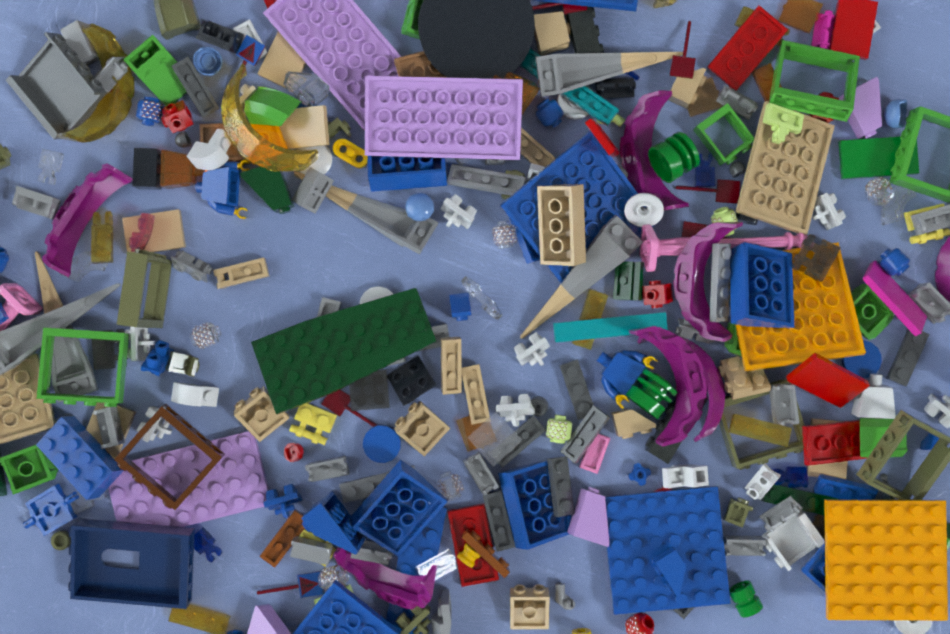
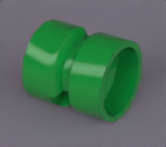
(746, 602)

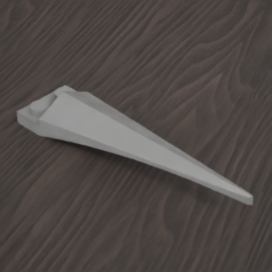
(26, 338)

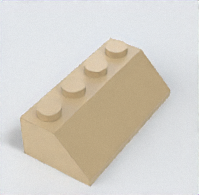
(561, 224)

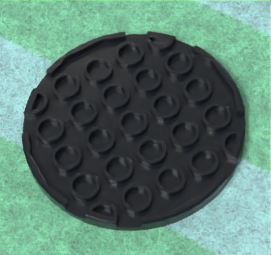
(476, 36)

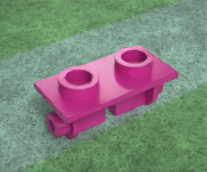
(823, 30)

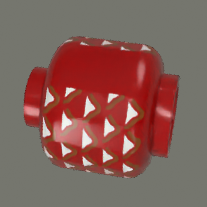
(639, 624)

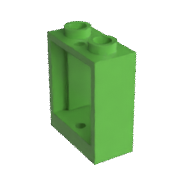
(736, 124)

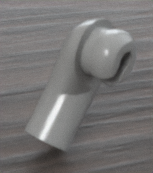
(563, 599)

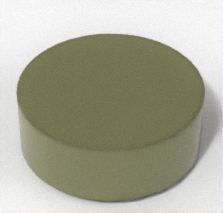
(61, 540)

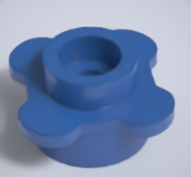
(645, 472)

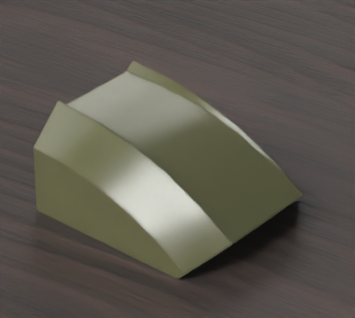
(176, 17)

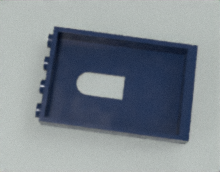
(163, 570)

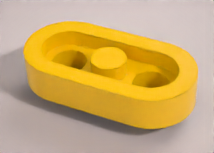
(351, 153)

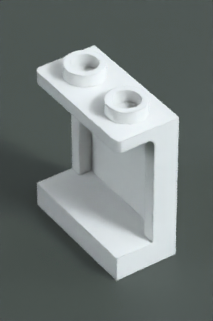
(792, 540)

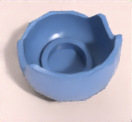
(207, 61)
(896, 113)
(419, 207)

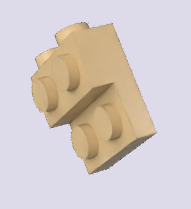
(741, 382)
(259, 414)
(421, 427)
(529, 607)

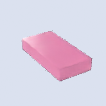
(594, 454)

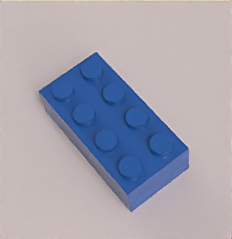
(79, 457)

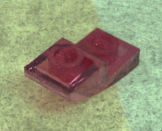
(140, 239)

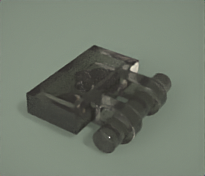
(821, 261)
(103, 352)

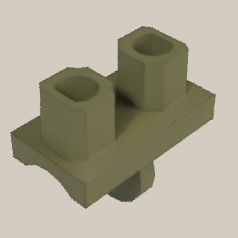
(407, 624)

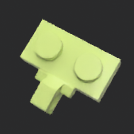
(782, 121)

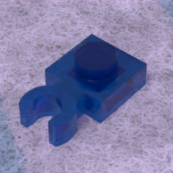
(705, 174)
(794, 476)
(204, 543)

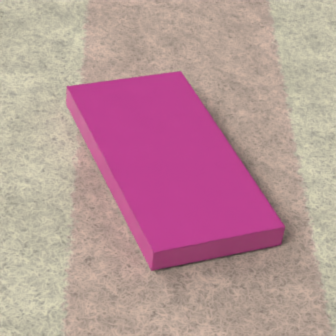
(895, 298)

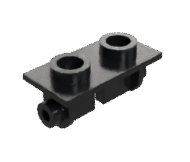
(616, 88)

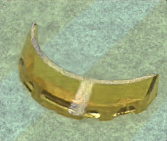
(116, 103)
(250, 143)

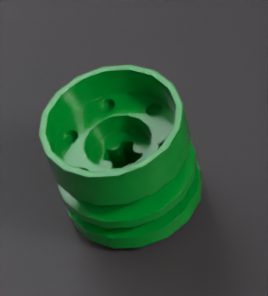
(673, 157)
(651, 393)

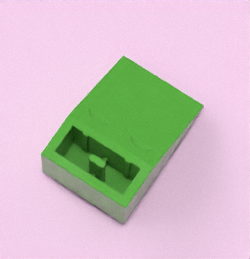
(153, 66)

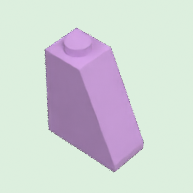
(867, 109)
(590, 517)
(266, 621)

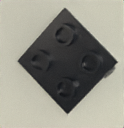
(411, 380)

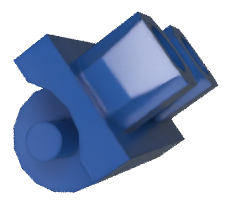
(157, 358)
(274, 501)

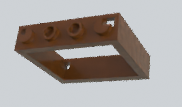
(190, 433)

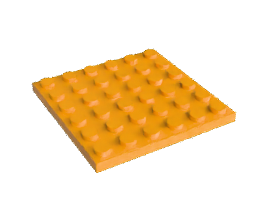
(822, 323)
(886, 560)

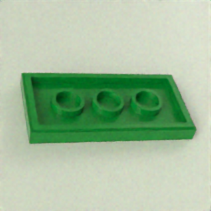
(872, 157)

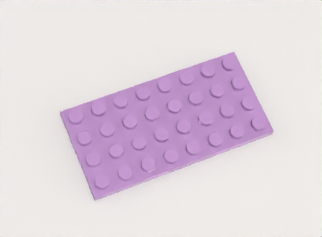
(336, 45)
(443, 117)
(229, 488)

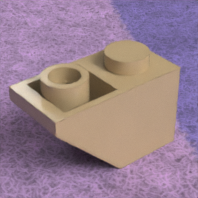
(685, 88)
(629, 422)

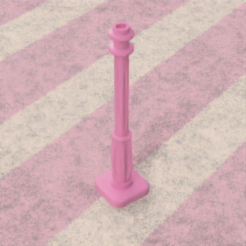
(654, 247)
(17, 302)

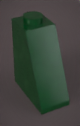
(270, 187)

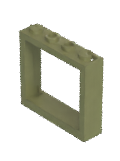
(133, 290)
(763, 456)
(926, 473)

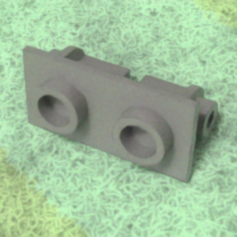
(114, 67)
(739, 103)
(184, 263)
(687, 330)
(781, 512)
(373, 552)

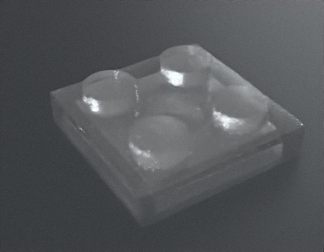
(494, 438)

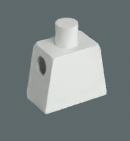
(875, 401)

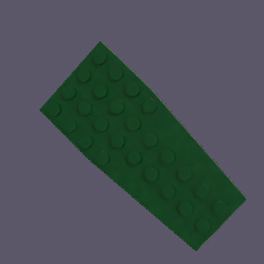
(341, 348)

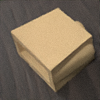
(551, 32)

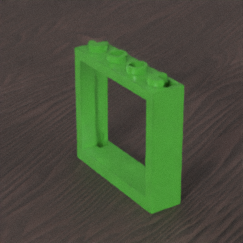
(813, 103)
(905, 151)
(46, 366)

